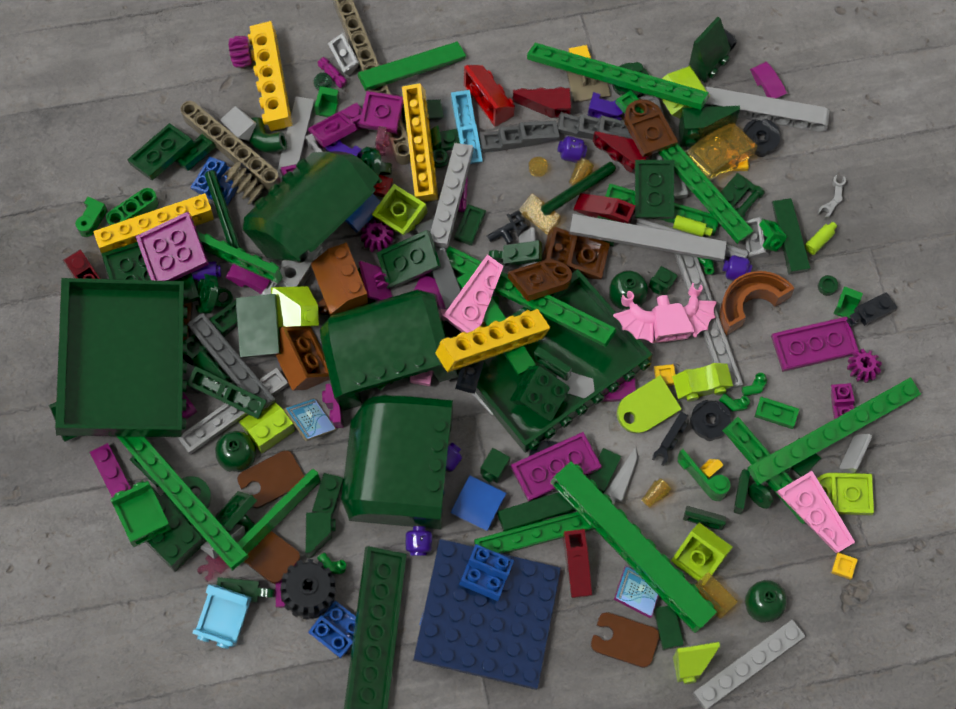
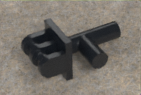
(504, 231)

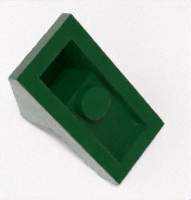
(444, 139)

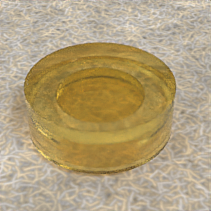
(538, 166)

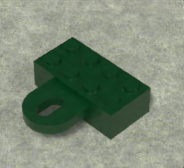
(183, 540)

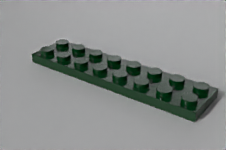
(375, 629)

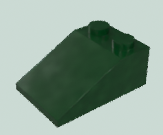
(710, 51)
(697, 123)

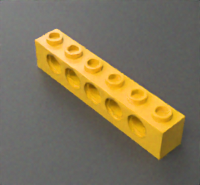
(265, 34)
(420, 142)
(126, 231)
(492, 340)

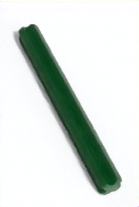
(577, 188)
(222, 209)

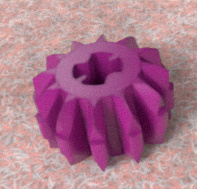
(240, 51)
(374, 242)
(856, 365)

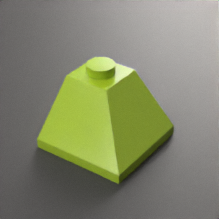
(296, 306)
(692, 661)

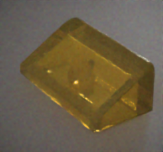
(532, 212)
(716, 594)

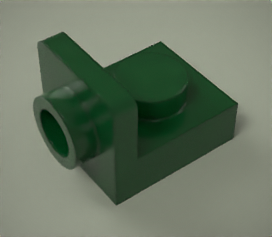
(662, 281)

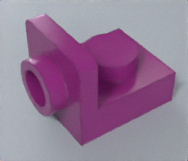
(353, 113)

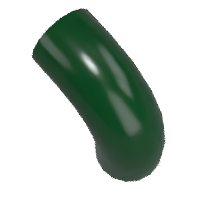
(267, 142)

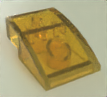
(722, 150)

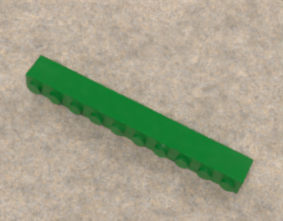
(633, 546)

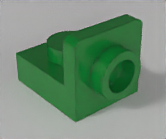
(774, 235)

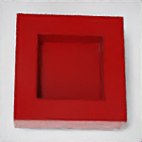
(383, 187)

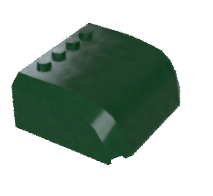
(309, 204)
(383, 344)
(397, 461)

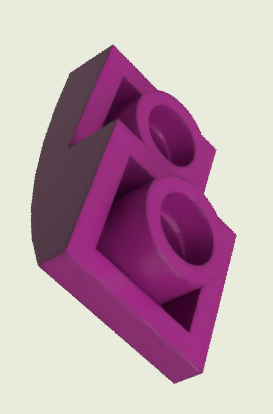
(770, 82)
(244, 277)
(842, 399)
(335, 414)

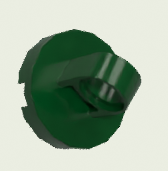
(373, 159)
(209, 292)

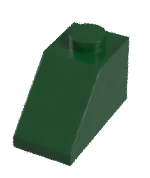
(318, 531)

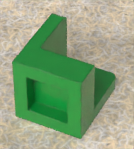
(327, 101)
(847, 302)

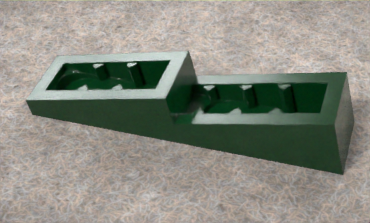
(793, 246)
(223, 321)
(226, 392)
(534, 511)

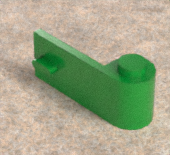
(715, 488)

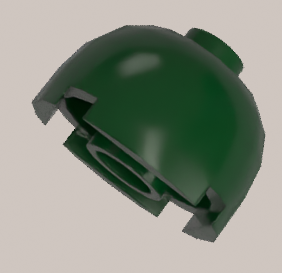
(625, 282)
(235, 451)
(758, 604)

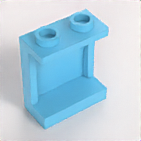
(222, 616)

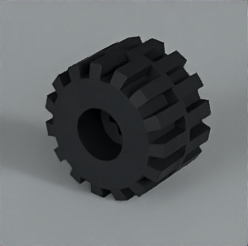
(303, 601)

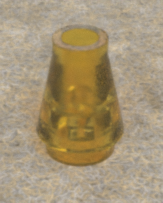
(581, 170)
(656, 492)

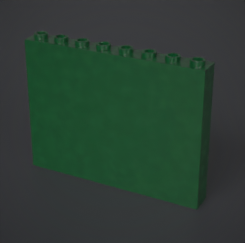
(121, 358)
(605, 365)

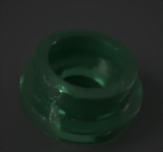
(322, 77)

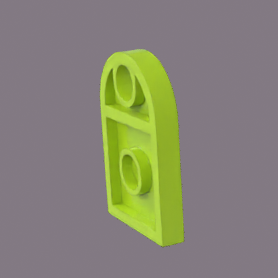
(648, 406)
(849, 492)

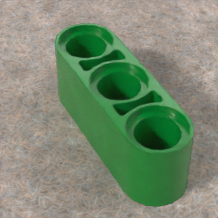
(136, 202)

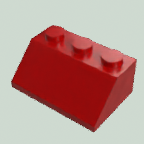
(488, 94)

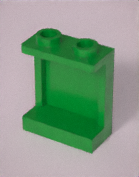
(140, 513)

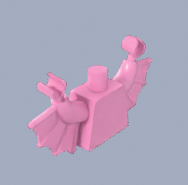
(667, 320)

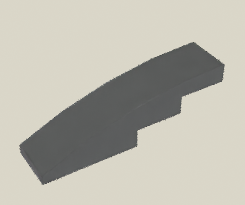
(586, 126)
(518, 136)

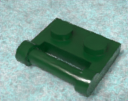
(737, 188)

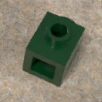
(494, 466)

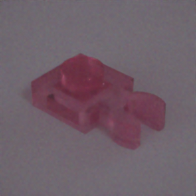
(382, 140)
(212, 566)

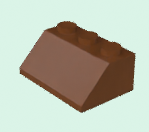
(339, 279)
(301, 358)

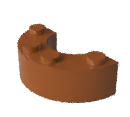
(748, 287)

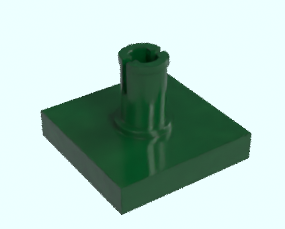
(235, 512)

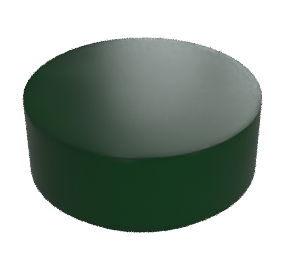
(828, 285)

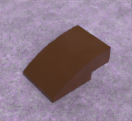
(577, 252)

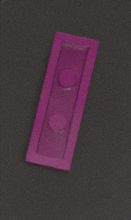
(109, 469)

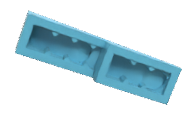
(465, 122)

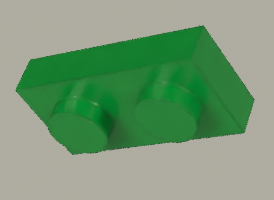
(776, 412)

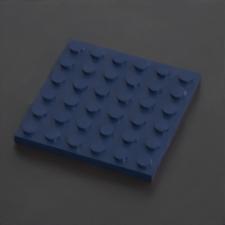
(484, 635)

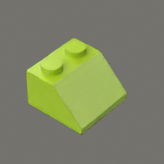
(684, 77)
(400, 210)
(269, 428)
(701, 552)

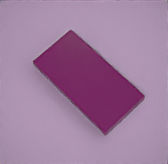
(814, 344)
(539, 469)

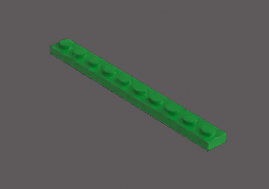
(618, 76)
(699, 184)
(547, 305)
(833, 431)
(185, 500)

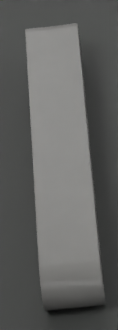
(776, 110)

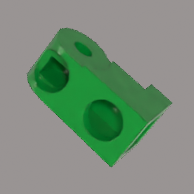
(91, 217)

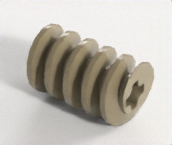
(243, 182)

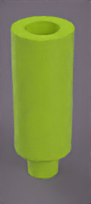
(691, 226)
(820, 238)

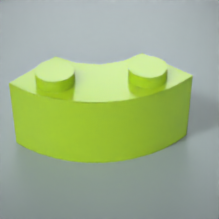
(702, 381)

